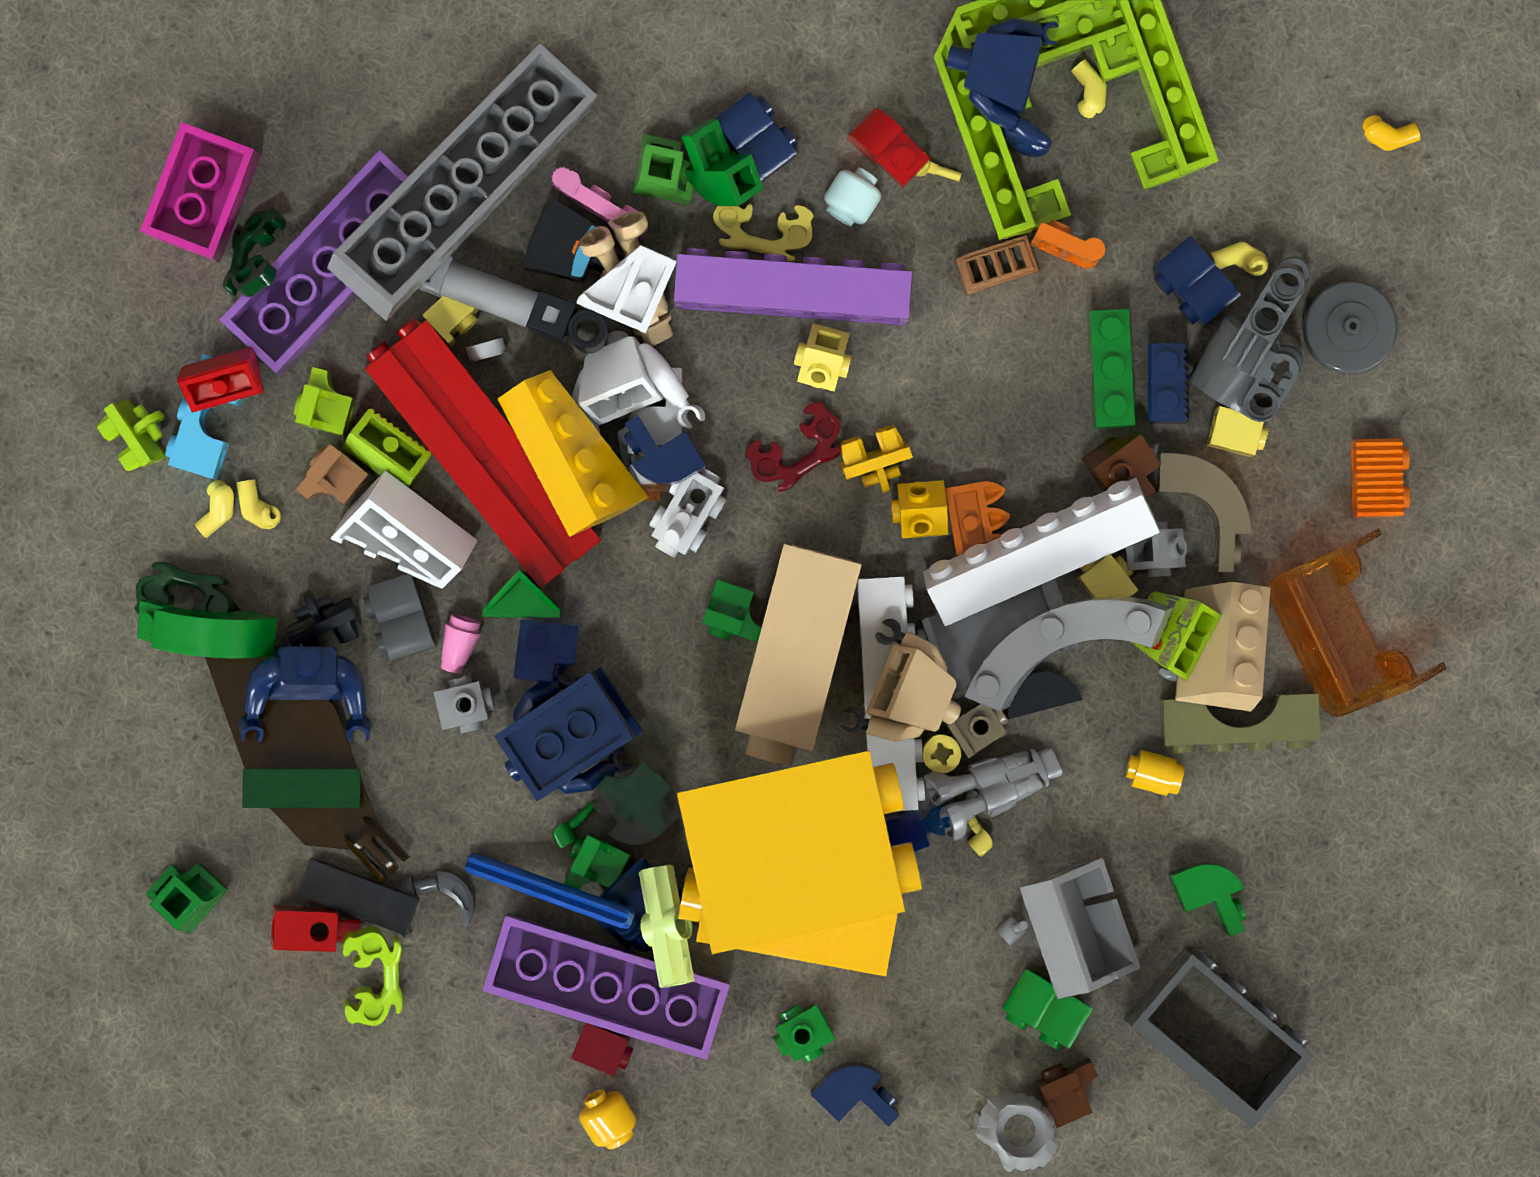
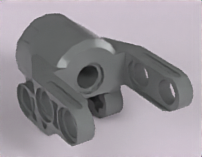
(1248, 350)

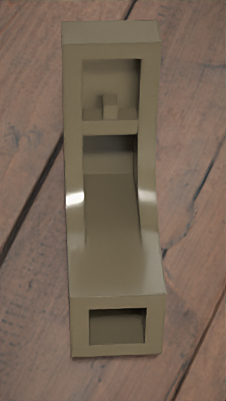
(1217, 492)

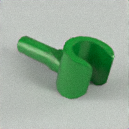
(564, 834)

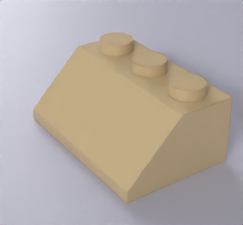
(1234, 658)

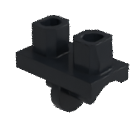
(335, 616)

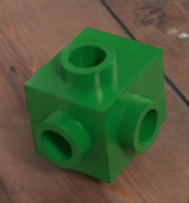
(814, 1022)

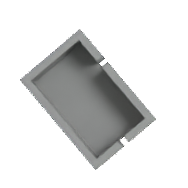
(1079, 942)

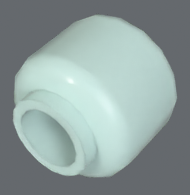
(852, 196)

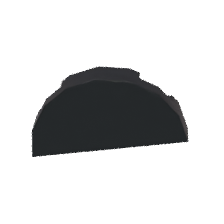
(1042, 692)

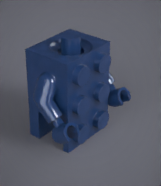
(568, 734)

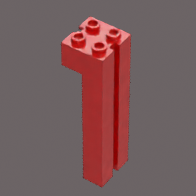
(475, 448)

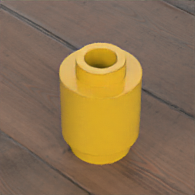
(1155, 773)

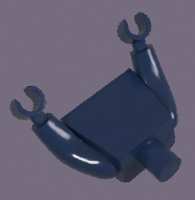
(305, 675)

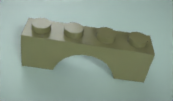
(1289, 720)

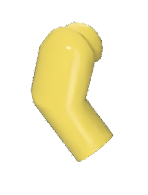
(1094, 89)
(254, 509)

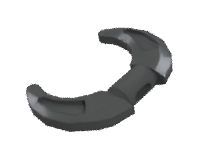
(448, 884)

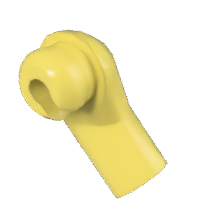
(1243, 256)
(220, 508)

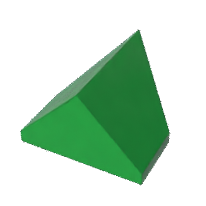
(521, 599)

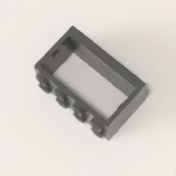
(1275, 1080)

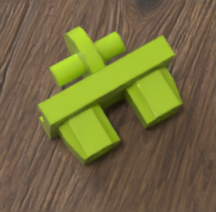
(137, 429)

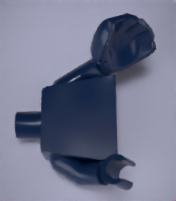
(1001, 77)

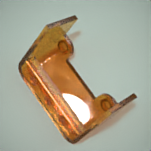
(1333, 636)

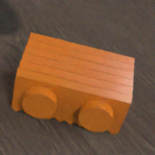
(1378, 478)

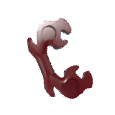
(767, 465)

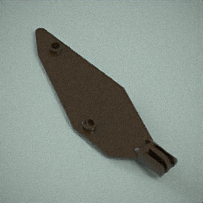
(303, 737)

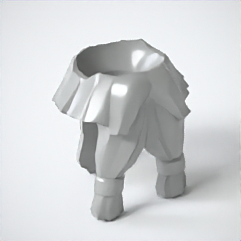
(991, 1130)

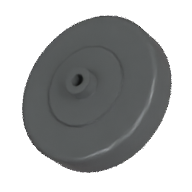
(1349, 327)

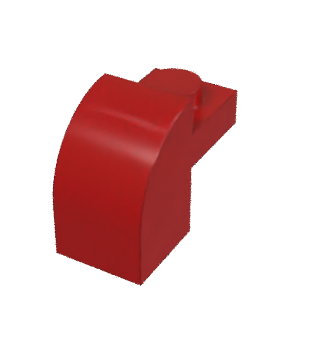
(887, 145)

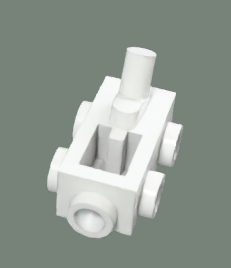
(682, 522)

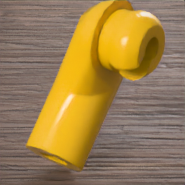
(1386, 136)

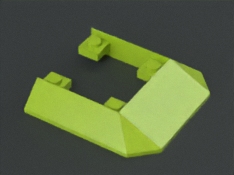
(1124, 40)

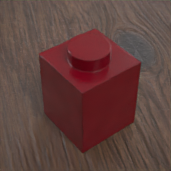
(602, 1049)

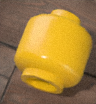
(607, 1119)

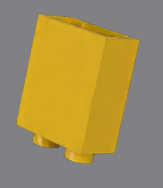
(797, 850)
(854, 946)

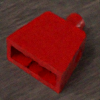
(293, 924)

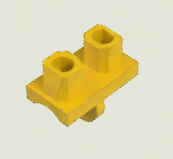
(859, 462)

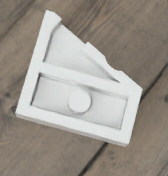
(631, 288)

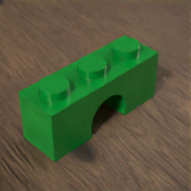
(1111, 369)

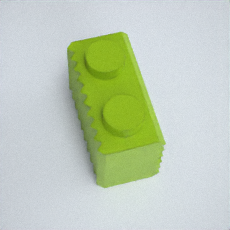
(386, 448)

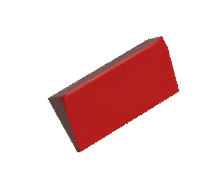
(220, 379)

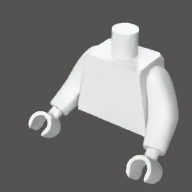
(628, 378)

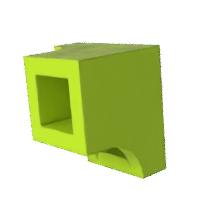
(322, 406)

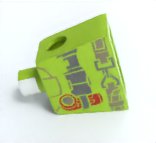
(1184, 635)

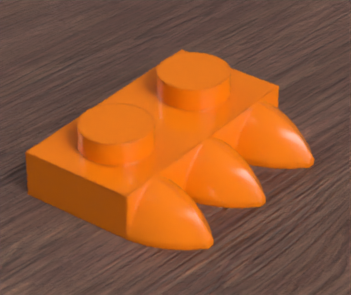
(969, 516)

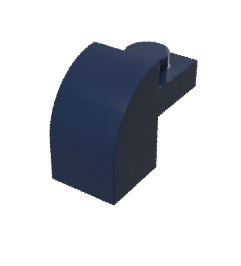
(662, 465)
(848, 1085)

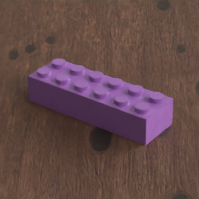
(791, 288)
(305, 295)
(603, 986)

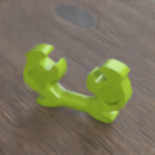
(372, 944)

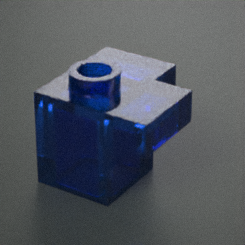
(543, 648)

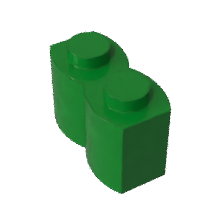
(1036, 1004)

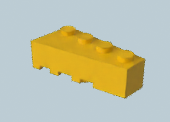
(569, 454)

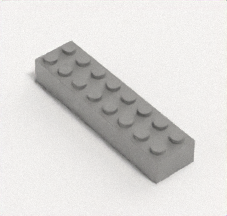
(461, 182)

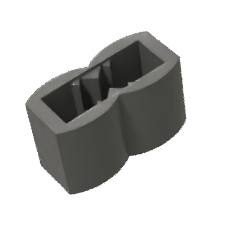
(400, 617)

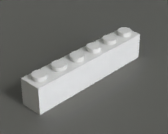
(1040, 551)
(879, 601)

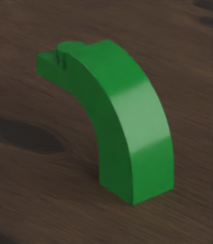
(206, 633)

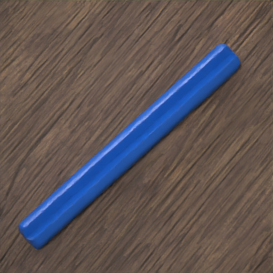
(550, 890)

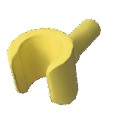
(934, 168)
(981, 841)

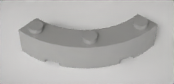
(1075, 622)

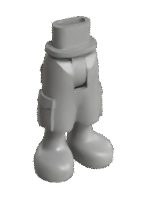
(998, 784)

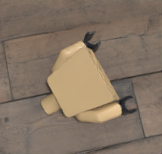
(911, 691)

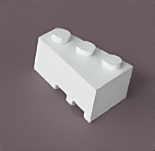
(407, 530)

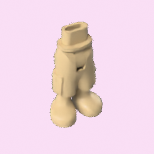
(601, 244)

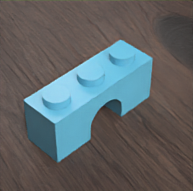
(193, 446)

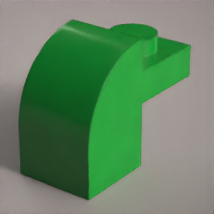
(717, 173)
(1210, 883)

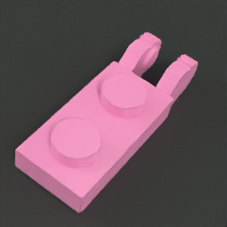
(593, 199)

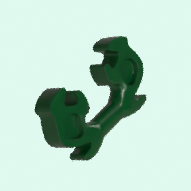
(254, 273)
(156, 588)

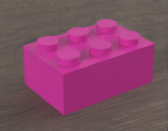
(200, 192)

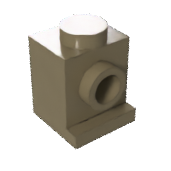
(963, 730)

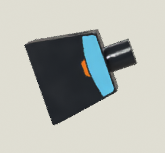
(556, 245)

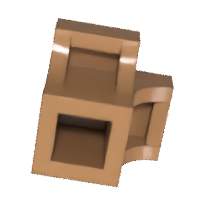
(333, 474)

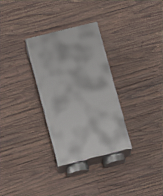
(973, 638)

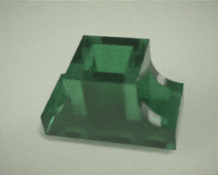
(639, 796)

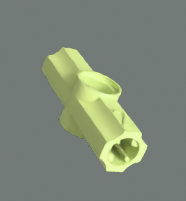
(662, 927)

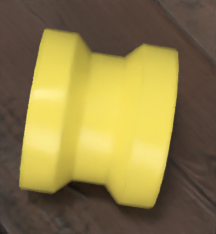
(934, 749)

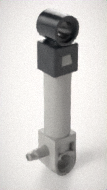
(538, 312)

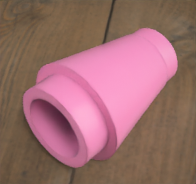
(459, 642)

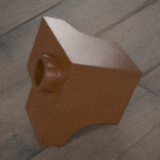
(1122, 461)
(1066, 1091)

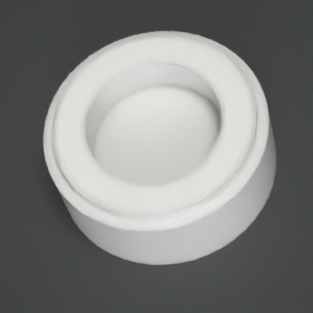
(486, 349)

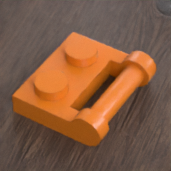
(1057, 241)

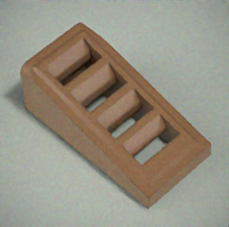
(967, 279)

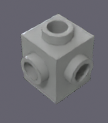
(1158, 552)
(449, 705)

